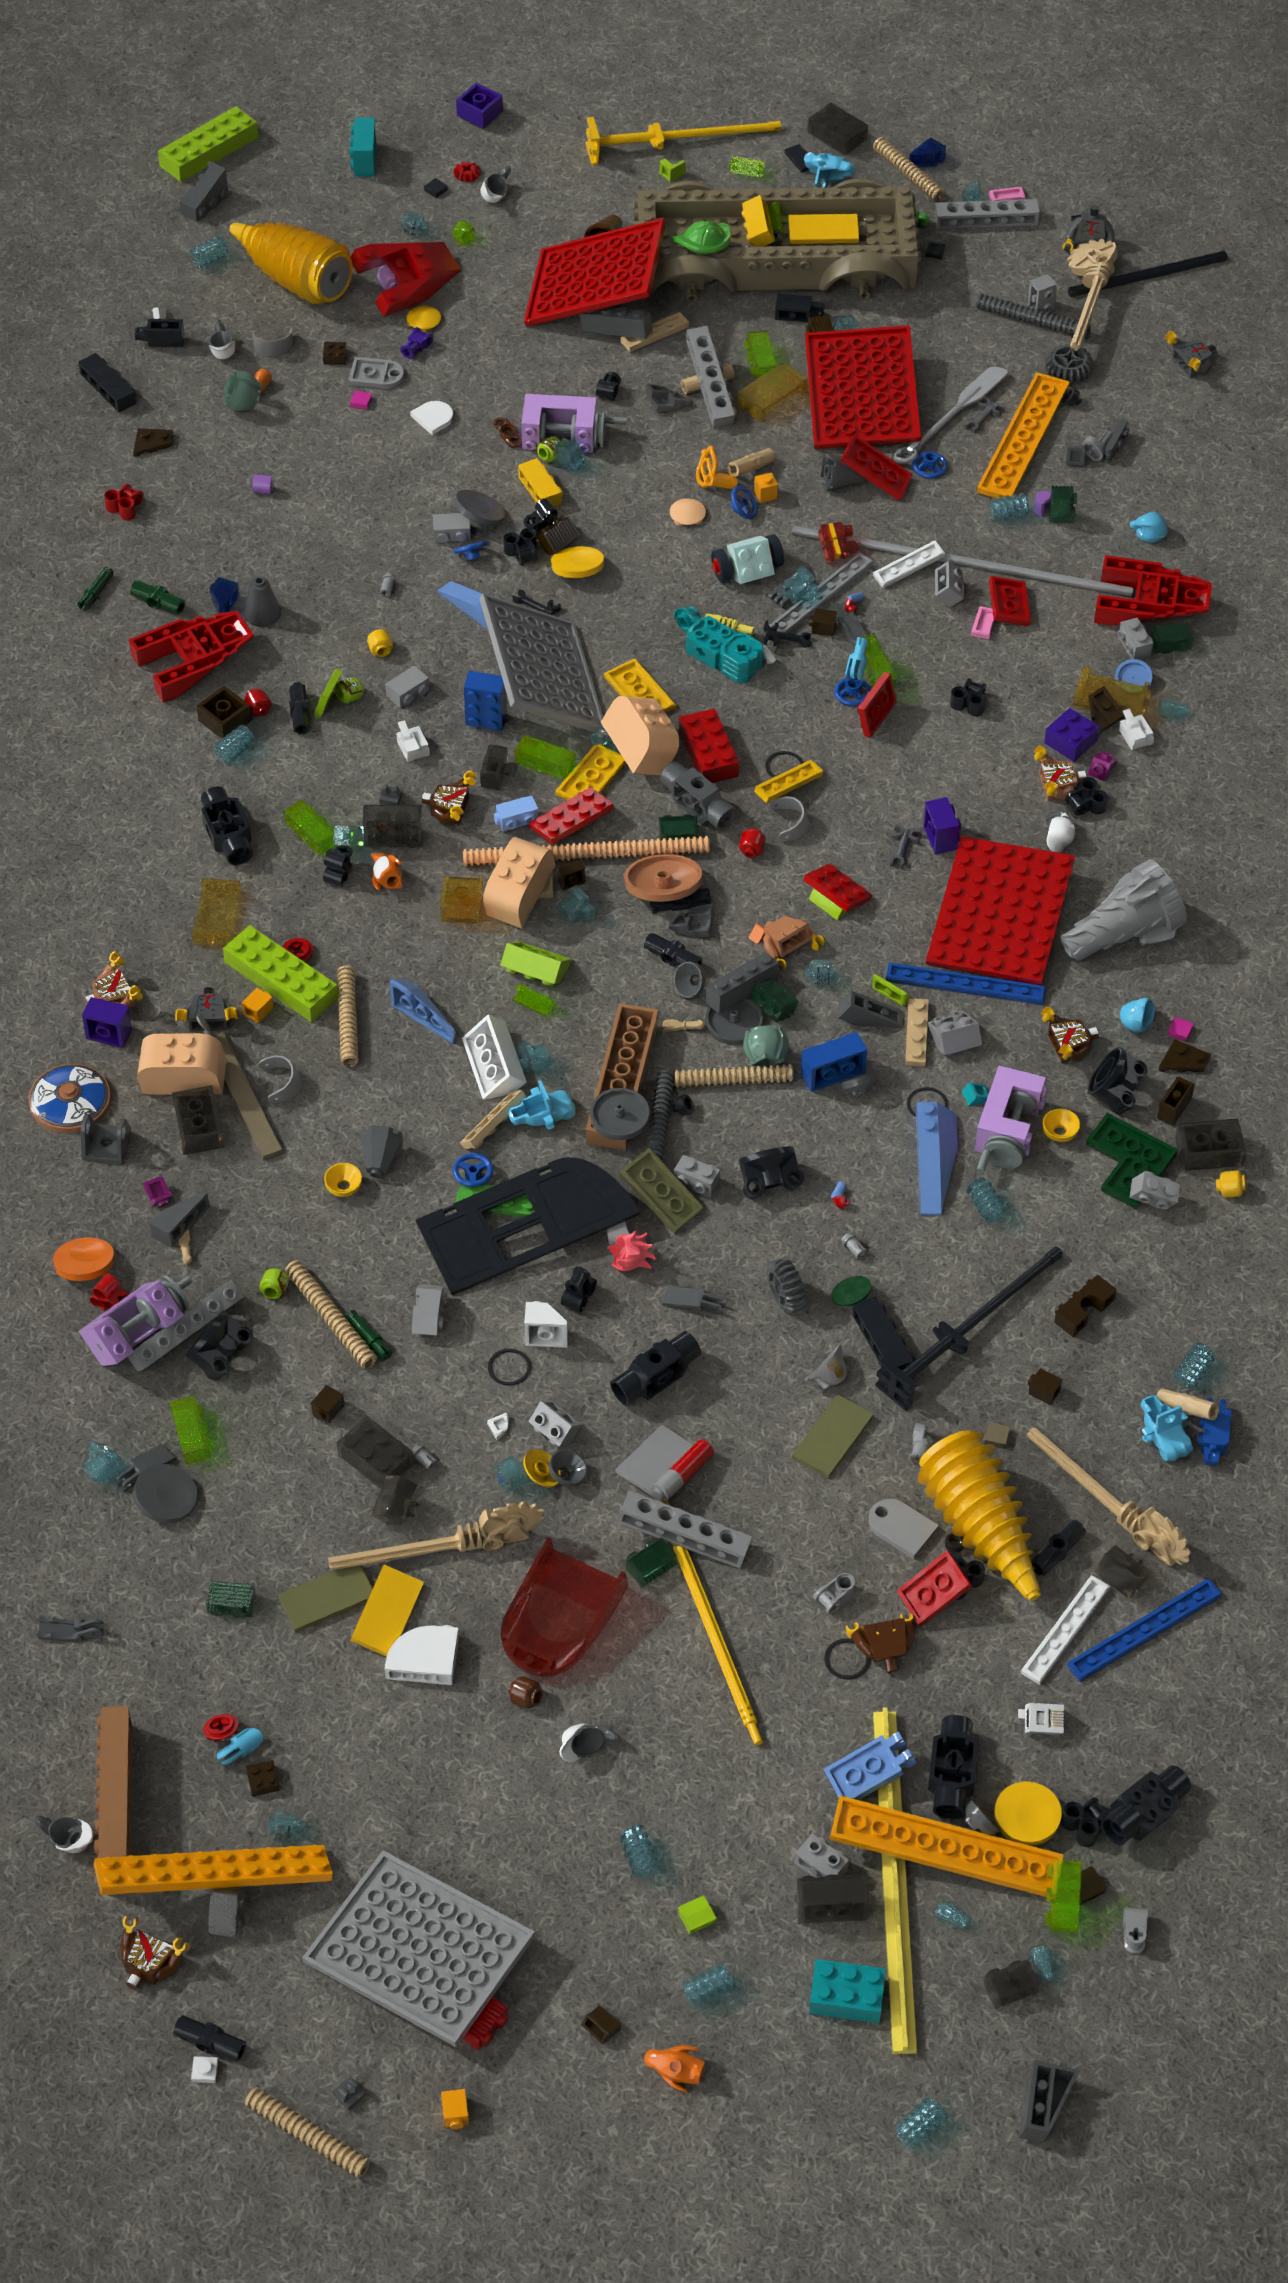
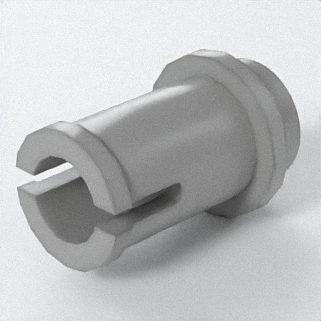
(387, 585)
(849, 1240)
(423, 1456)

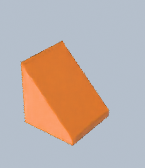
(757, 934)

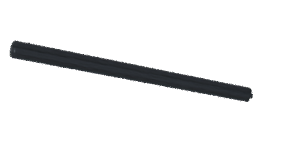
(1154, 272)

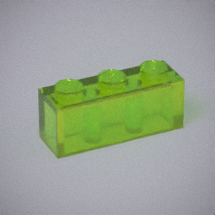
(759, 353)
(877, 660)
(545, 757)
(309, 827)
(191, 1429)
(1063, 1895)

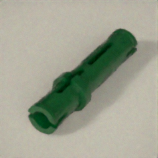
(92, 592)
(373, 1340)

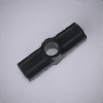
(299, 708)
(670, 952)
(1066, 1539)
(209, 2038)

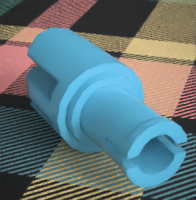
(857, 661)

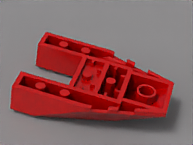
(417, 267)
(1159, 592)
(199, 642)

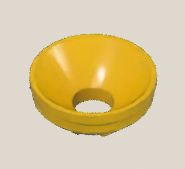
(1064, 1119)
(343, 1173)

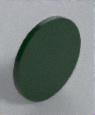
(851, 1291)

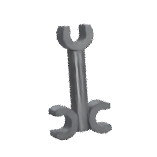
(987, 409)
(904, 835)

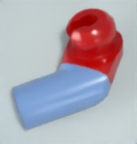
(851, 600)
(838, 1197)

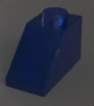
(928, 154)
(224, 594)

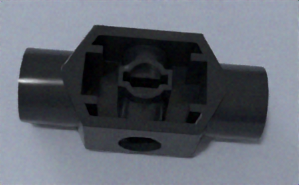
(226, 825)
(656, 1368)
(953, 1766)
(1145, 1805)

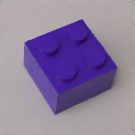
(479, 105)
(1071, 734)
(941, 825)
(107, 1022)

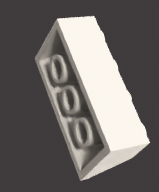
(493, 1058)

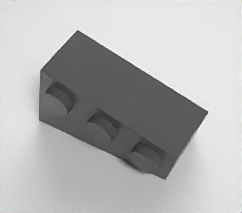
(206, 193)
(1044, 2096)

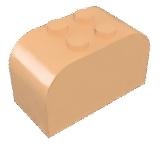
(641, 734)
(517, 881)
(181, 1063)

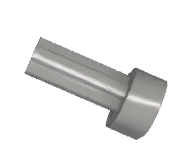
(1098, 447)

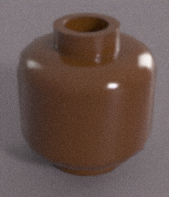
(525, 1692)

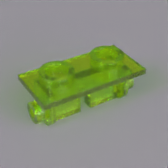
(746, 166)
(776, 217)
(533, 1000)

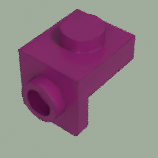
(1101, 765)
(157, 1191)

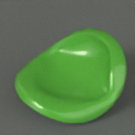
(704, 237)

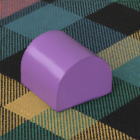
(262, 484)
(1042, 503)

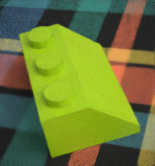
(535, 962)

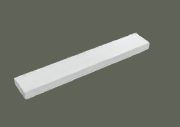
(1065, 1629)

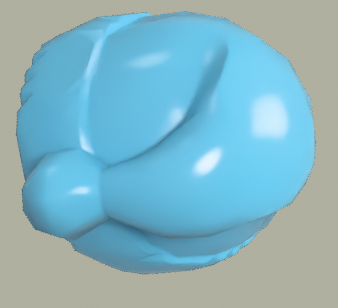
(1150, 527)
(1138, 1015)

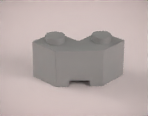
(426, 1312)

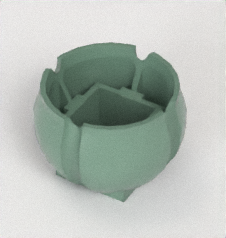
(242, 391)
(766, 1046)

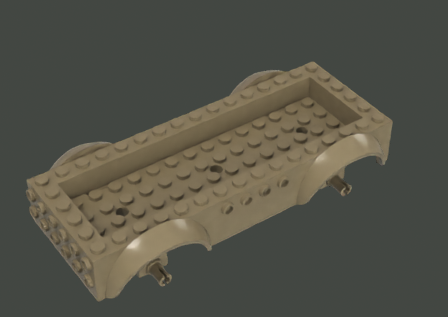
(884, 247)

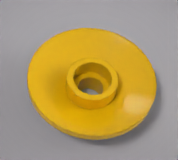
(536, 1467)

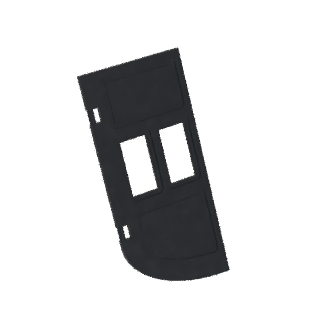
(568, 1202)

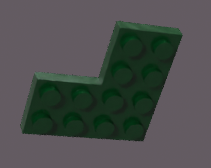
(1133, 1150)

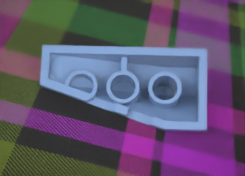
(465, 599)
(415, 1003)

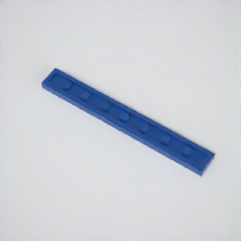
(965, 983)
(1144, 1630)

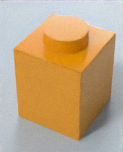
(765, 487)
(257, 1005)
(454, 2109)

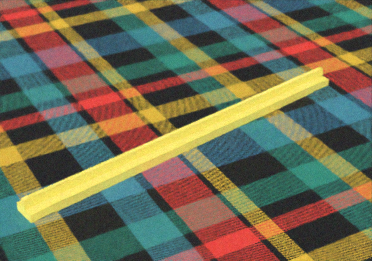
(896, 1916)

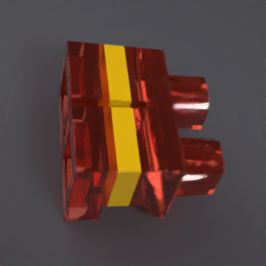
(834, 541)

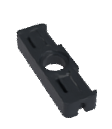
(698, 898)

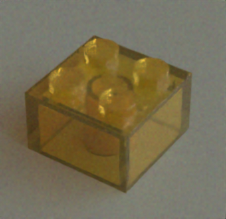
(461, 899)

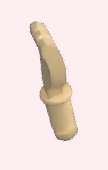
(674, 1025)
(185, 1242)

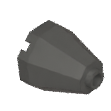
(380, 1149)

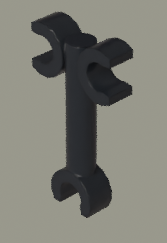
(550, 609)
(773, 635)

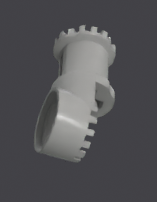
(920, 1444)

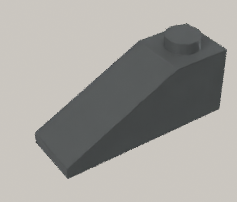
(868, 1012)
(177, 1219)

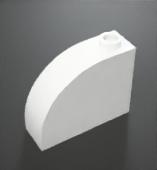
(424, 1655)

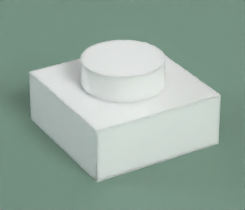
(204, 2069)

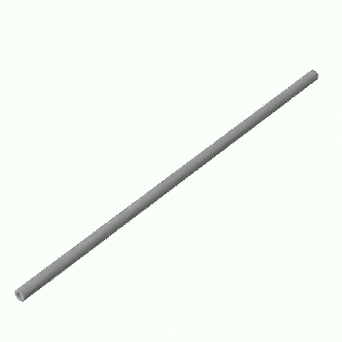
(982, 564)

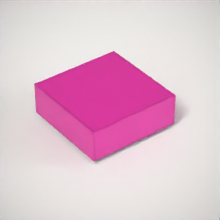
(361, 400)
(1180, 1029)

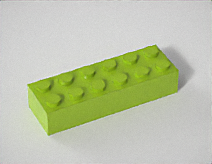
(208, 143)
(280, 973)

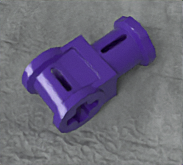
(416, 341)

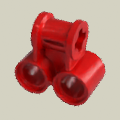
(123, 501)
(107, 1292)

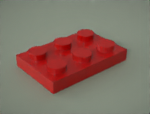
(1009, 600)
(877, 704)
(837, 887)
(934, 1588)

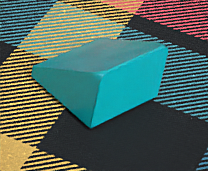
(975, 1093)

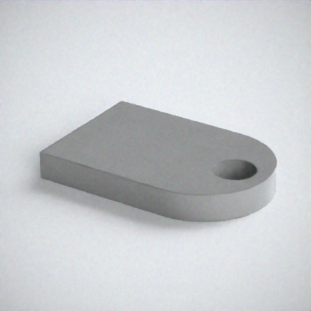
(375, 373)
(902, 1526)

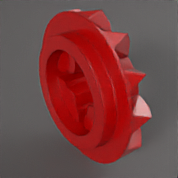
(467, 176)
(299, 943)
(212, 1727)

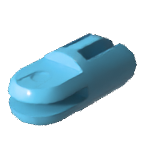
(242, 1743)

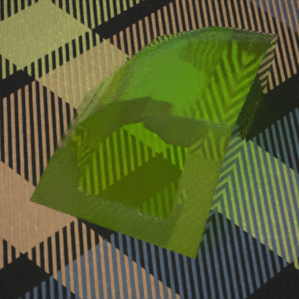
(463, 232)

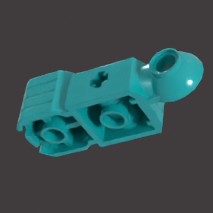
(719, 646)

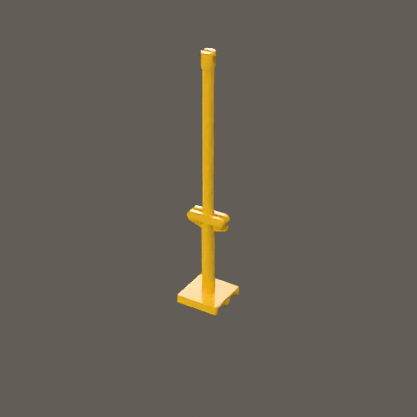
(657, 136)

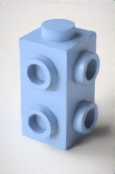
(516, 813)

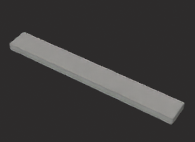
(827, 590)

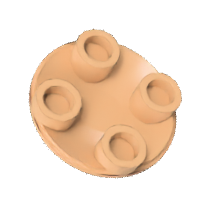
(687, 512)

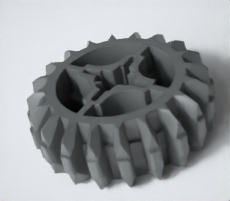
(1068, 364)
(786, 1285)

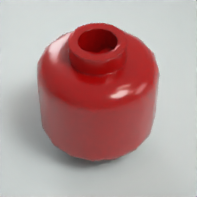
(258, 701)
(752, 843)

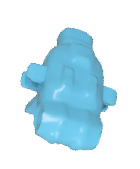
(828, 168)
(543, 1108)
(1165, 1428)

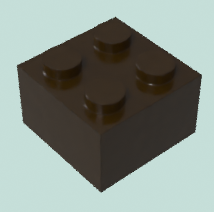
(223, 712)

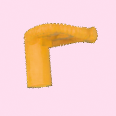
(713, 478)

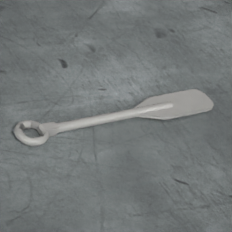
(973, 393)

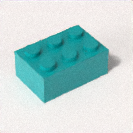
(363, 147)
(847, 1991)

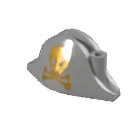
(831, 1371)

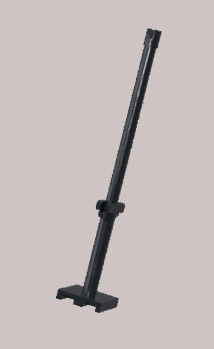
(899, 1384)

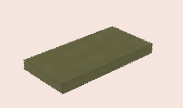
(661, 1190)
(832, 1436)
(325, 1597)

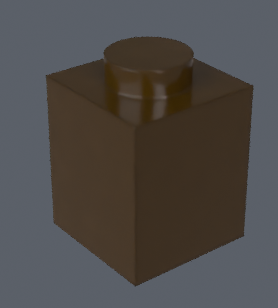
(823, 622)
(1044, 1386)
(327, 1404)

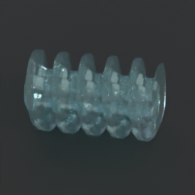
(208, 251)
(1008, 505)
(233, 743)
(986, 1199)
(1194, 1365)
(638, 1851)
(706, 1984)
(918, 2121)

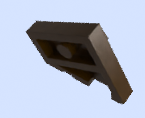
(152, 440)
(1104, 709)
(1184, 1058)

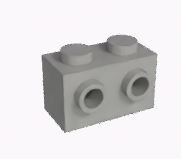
(1042, 293)
(949, 584)
(1135, 639)
(697, 1175)
(1154, 1190)
(554, 1423)
(821, 1859)

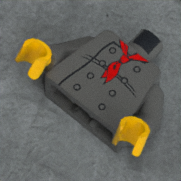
(1089, 227)
(1191, 356)
(210, 1007)

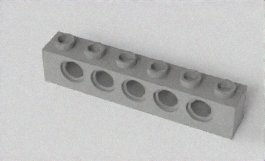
(986, 213)
(718, 415)
(192, 1321)
(684, 1529)

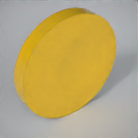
(577, 562)
(1027, 1813)

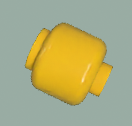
(380, 642)
(1231, 1184)

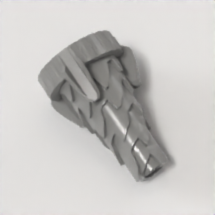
(1139, 906)

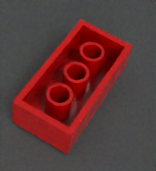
(708, 745)

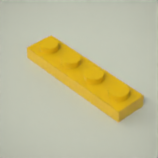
(788, 781)

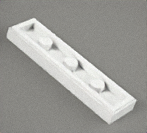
(909, 564)

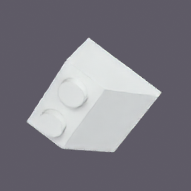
(544, 1326)

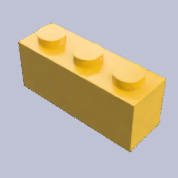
(757, 222)
(539, 482)

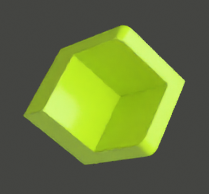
(672, 171)

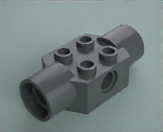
(697, 796)

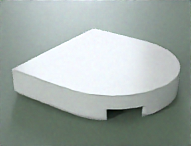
(433, 416)

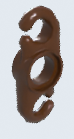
(507, 426)

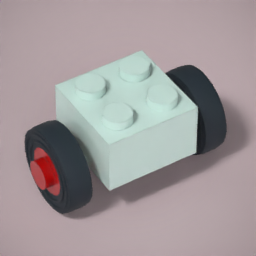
(748, 559)

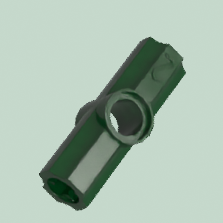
(157, 597)

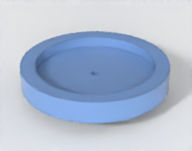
(1134, 672)

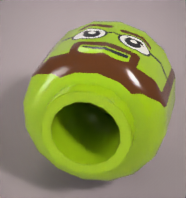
(547, 449)
(349, 690)
(274, 1283)

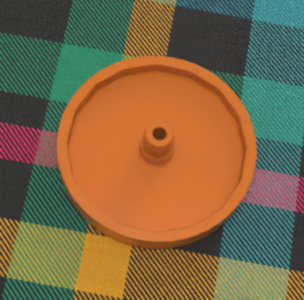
(83, 1259)

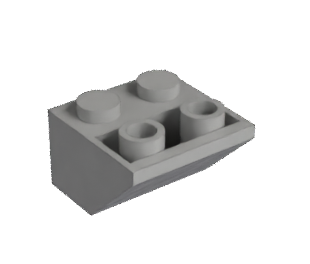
(955, 1032)

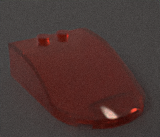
(558, 1612)

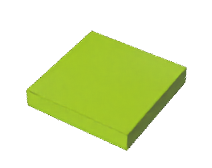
(327, 693)

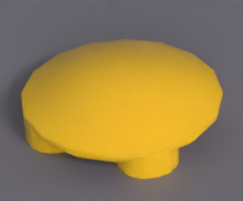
(424, 318)

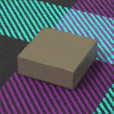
(997, 1435)

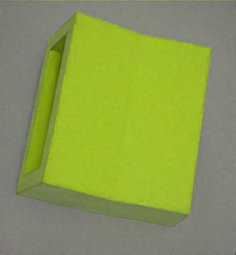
(696, 1914)

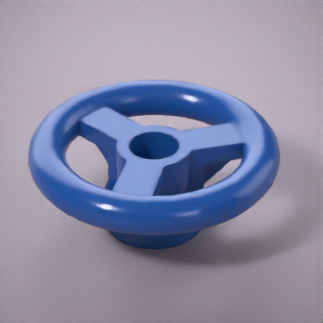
(930, 462)
(741, 504)
(471, 551)
(852, 689)
(472, 1171)

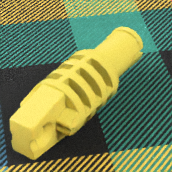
(734, 624)

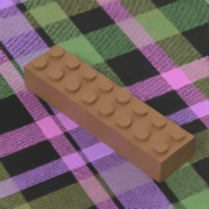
(625, 1060)
(114, 1782)

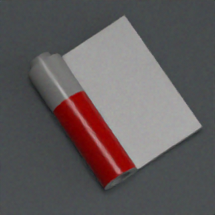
(664, 1463)

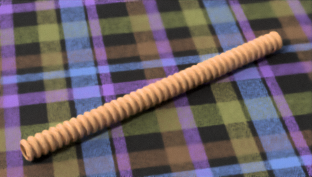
(601, 850)

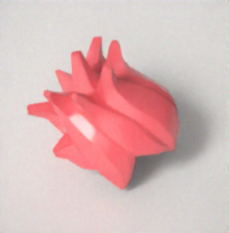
(631, 1252)

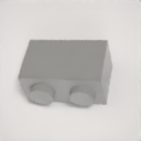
(451, 527)
(407, 687)

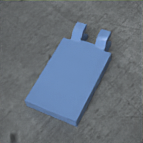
(870, 1767)

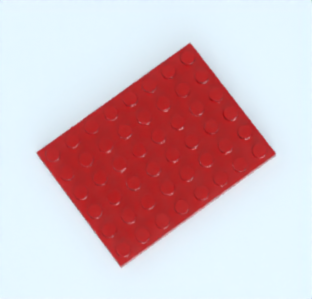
(595, 272)
(862, 386)
(1001, 910)

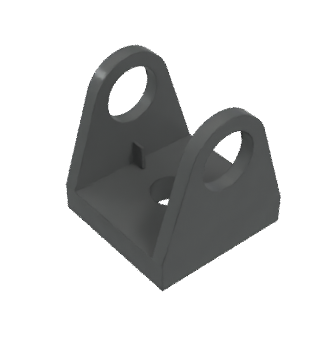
(95, 1134)

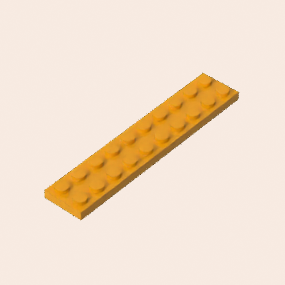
(1023, 436)
(942, 1846)
(212, 1869)

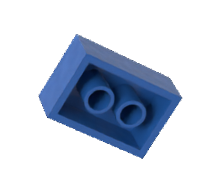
(485, 701)
(833, 1061)

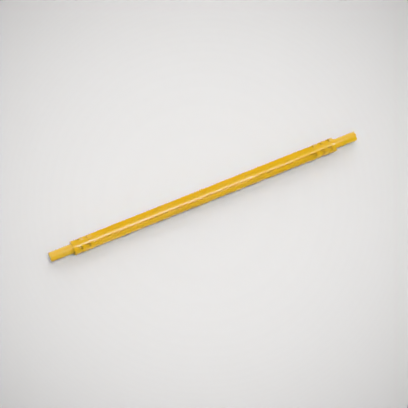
(717, 1641)

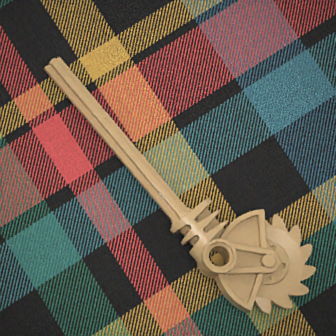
(1095, 264)
(1147, 1528)
(495, 1529)

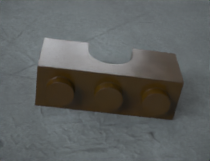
(1094, 1293)

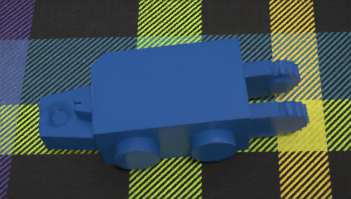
(1215, 1434)

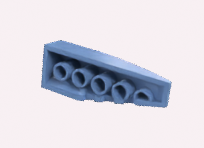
(936, 1154)

